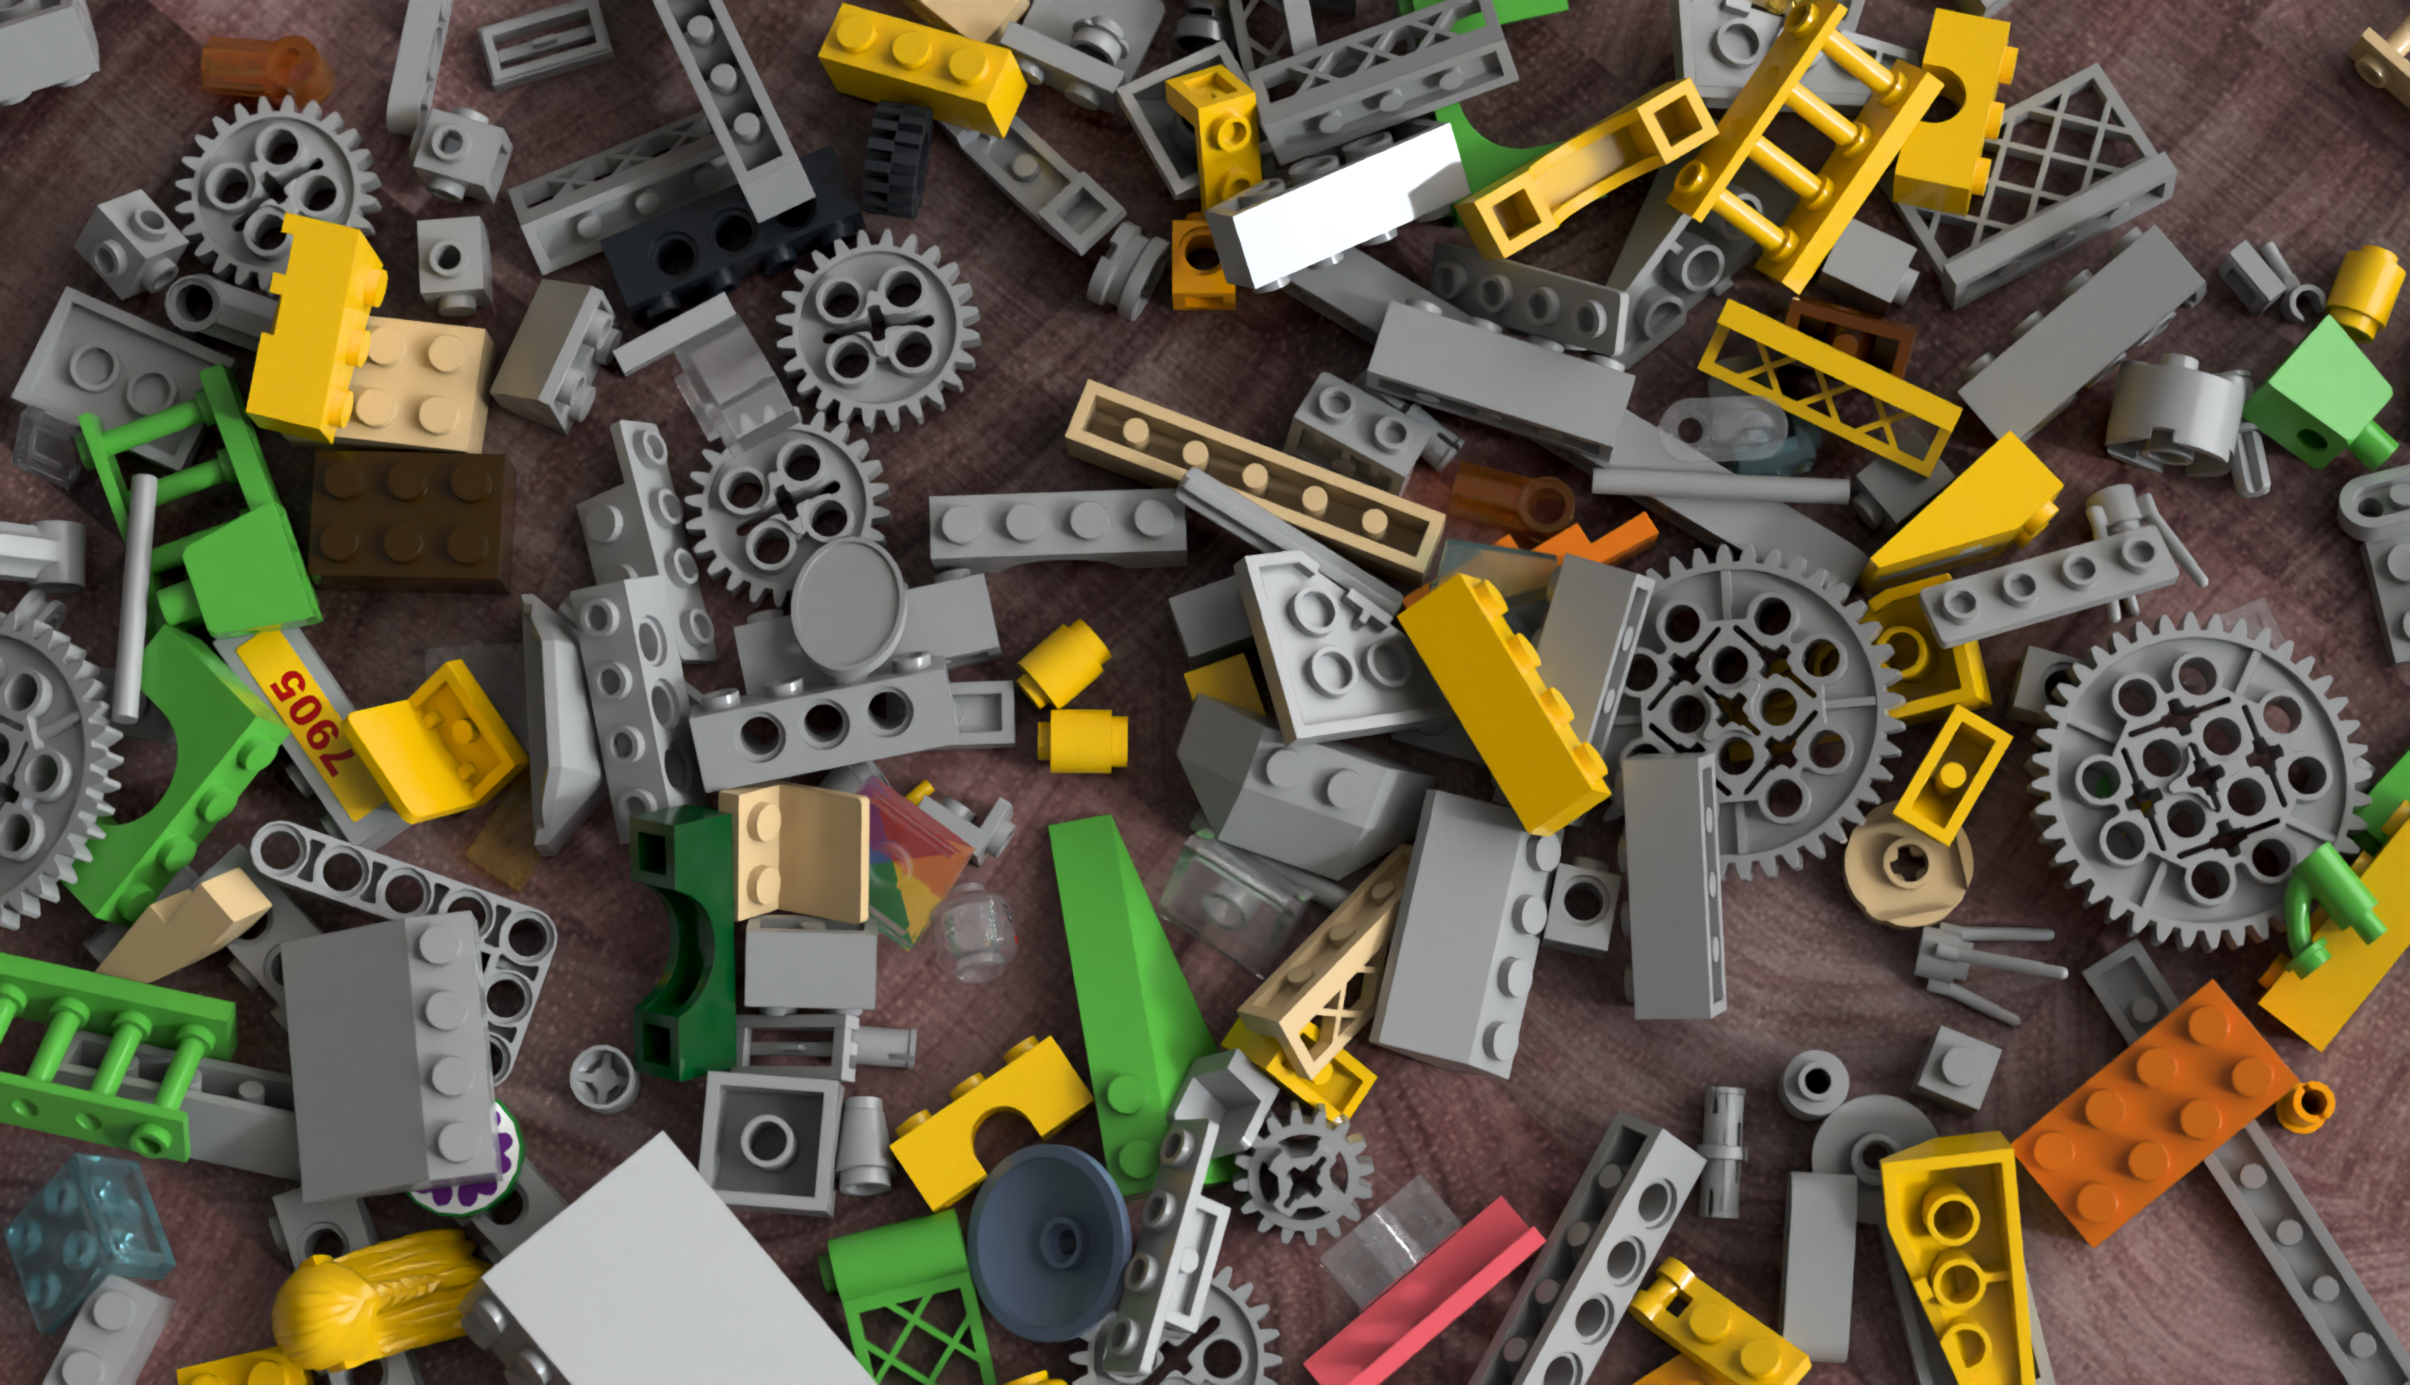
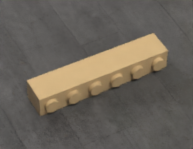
(1338, 512)

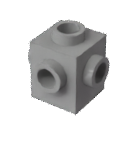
(460, 155)
(132, 245)

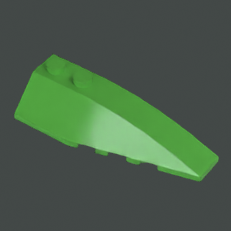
(1131, 1002)

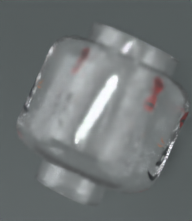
(973, 934)

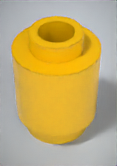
(2365, 292)
(1062, 665)
(1083, 741)

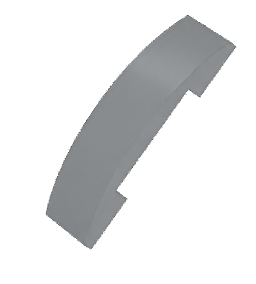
(1041, 183)

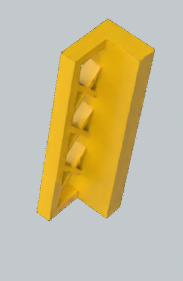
(1840, 366)

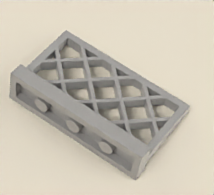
(2065, 220)

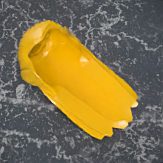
(376, 1300)

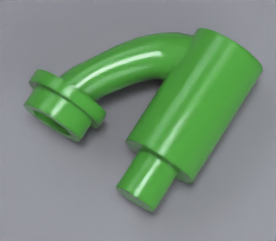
(2340, 893)

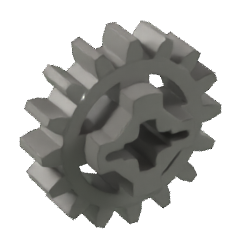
(1322, 1191)

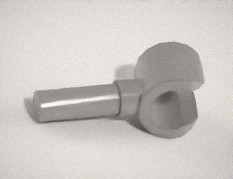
(2288, 302)

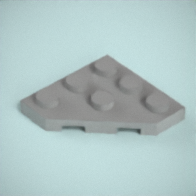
(1333, 655)

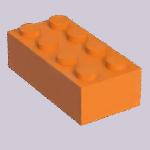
(2153, 1113)

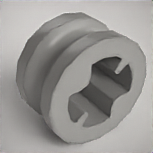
(36, 606)

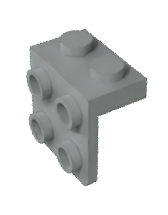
(1046, 58)

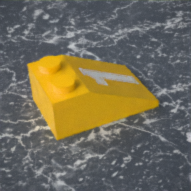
(1982, 513)

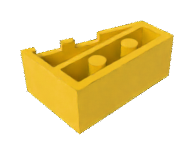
(316, 330)

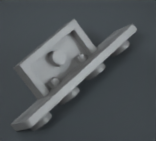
(1531, 300)
(641, 534)
(2048, 586)
(1174, 1252)

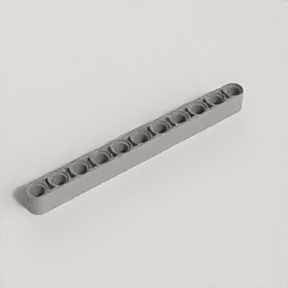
(1357, 298)

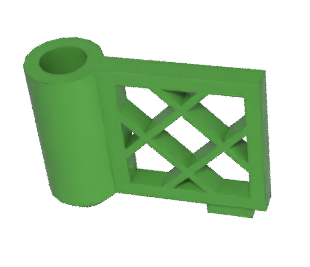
(900, 1265)

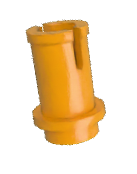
(2293, 1116)

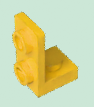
(1225, 130)

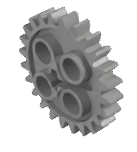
(244, 155)
(870, 276)
(768, 467)
(1236, 1326)

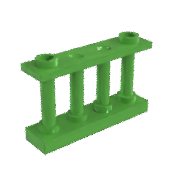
(237, 463)
(133, 1016)

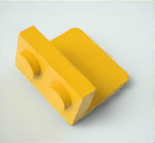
(438, 747)

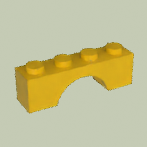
(1585, 167)

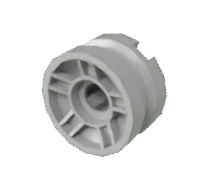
(1129, 271)

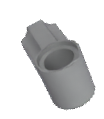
(235, 315)
(44, 555)

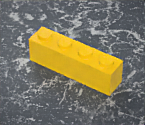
(1505, 704)
(2334, 991)

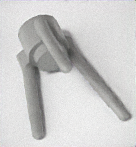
(2120, 510)
(1948, 954)

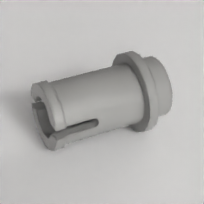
(884, 1047)

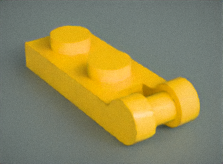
(1716, 1331)

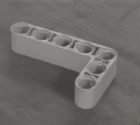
(437, 895)

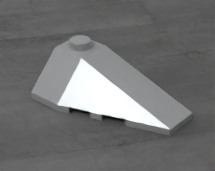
(1679, 261)

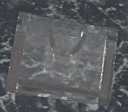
(1232, 902)

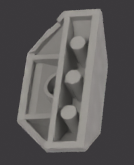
(562, 729)
(1301, 804)

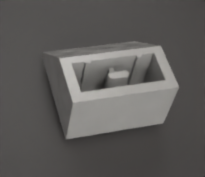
(558, 355)

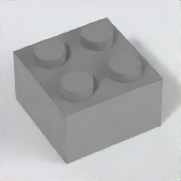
(772, 1142)

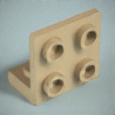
(799, 850)

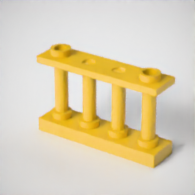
(1849, 174)

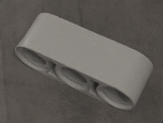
(1818, 1264)

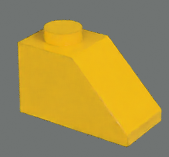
(1951, 775)
(1338, 1085)

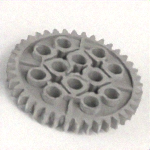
(1847, 704)
(2097, 734)
(65, 737)

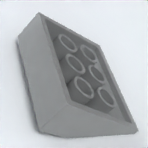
(391, 1058)

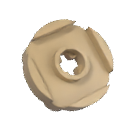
(1887, 896)

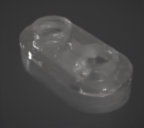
(1722, 429)

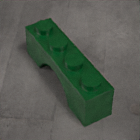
(691, 1012)

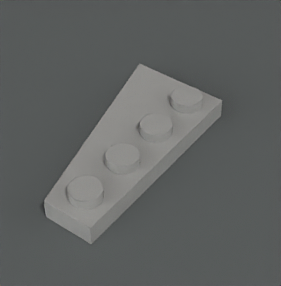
(1727, 39)

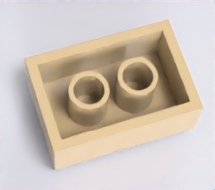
(417, 390)

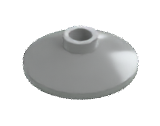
(1853, 1128)

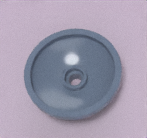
(1025, 1243)

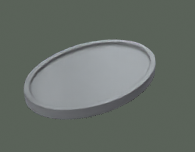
(849, 607)

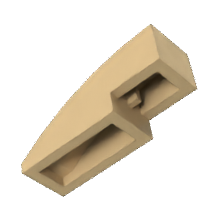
(187, 928)

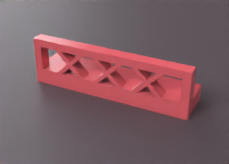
(1427, 1299)

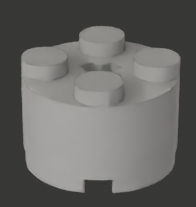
(2175, 416)

